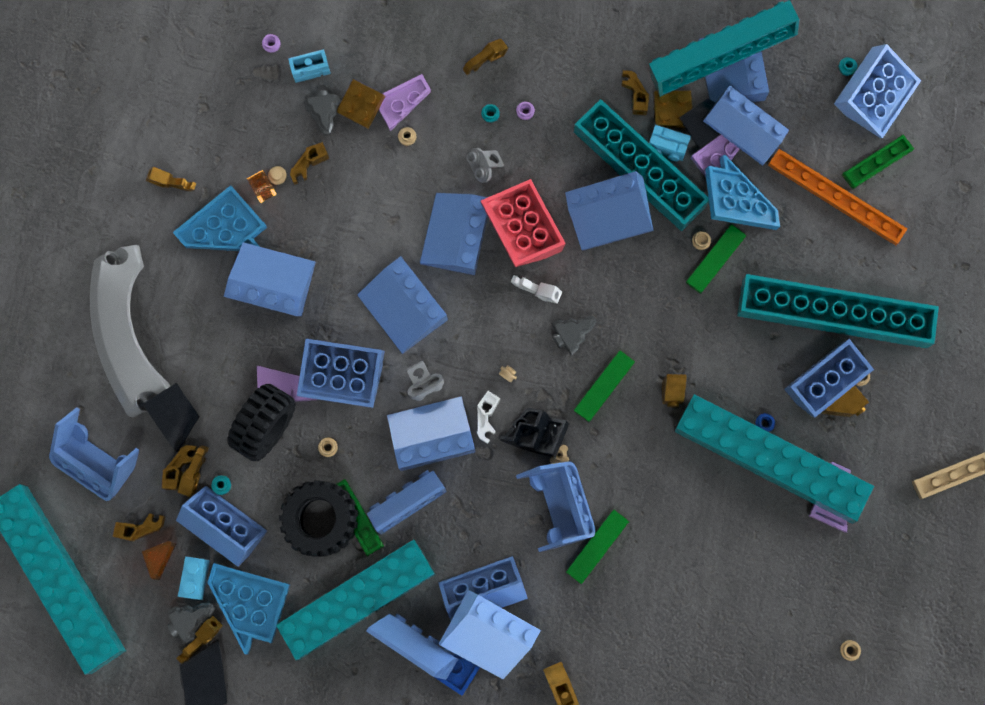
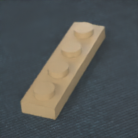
(950, 476)

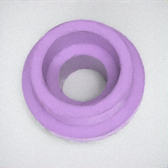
(267, 40)
(528, 106)

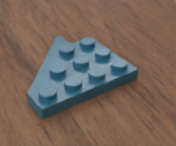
(736, 198)
(222, 224)
(248, 603)

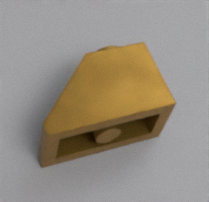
(673, 389)
(848, 404)
(560, 685)

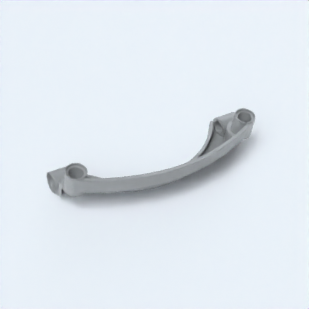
(120, 354)

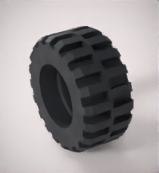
(261, 422)
(293, 513)

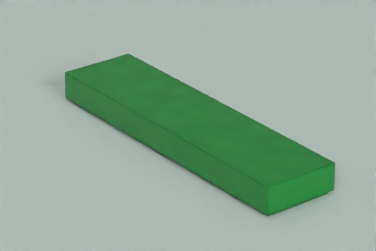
(877, 161)
(716, 259)
(604, 386)
(365, 532)
(597, 546)

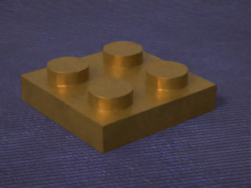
(360, 103)
(671, 107)

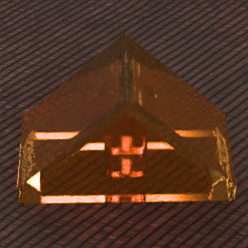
(261, 186)
(157, 558)

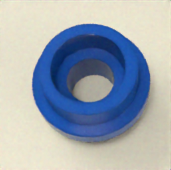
(767, 417)

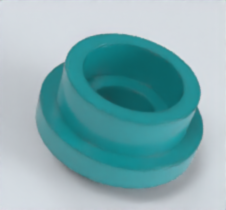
(845, 70)
(490, 108)
(227, 485)

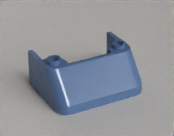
(86, 462)
(565, 503)

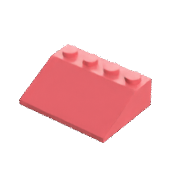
(523, 224)

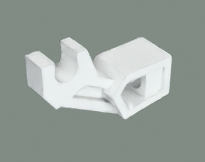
(543, 291)
(483, 424)

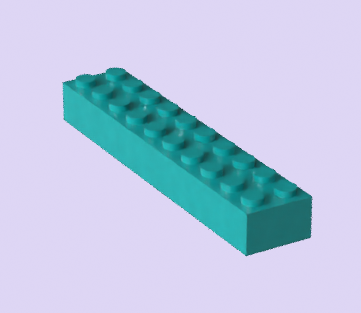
(838, 311)
(774, 459)
(57, 581)

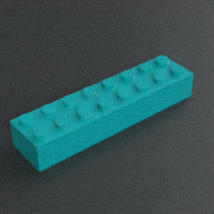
(724, 48)
(629, 152)
(355, 600)

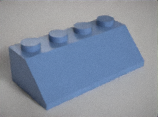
(746, 125)
(829, 378)
(406, 502)
(221, 525)
(494, 582)

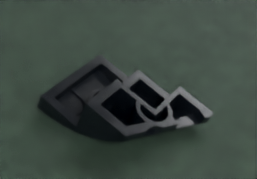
(697, 129)
(173, 415)
(536, 432)
(204, 677)

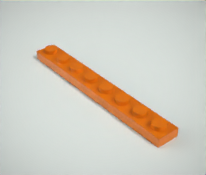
(837, 197)

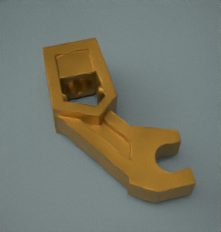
(491, 52)
(636, 86)
(303, 163)
(166, 180)
(175, 465)
(191, 477)
(146, 528)
(204, 635)

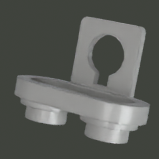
(481, 163)
(425, 384)

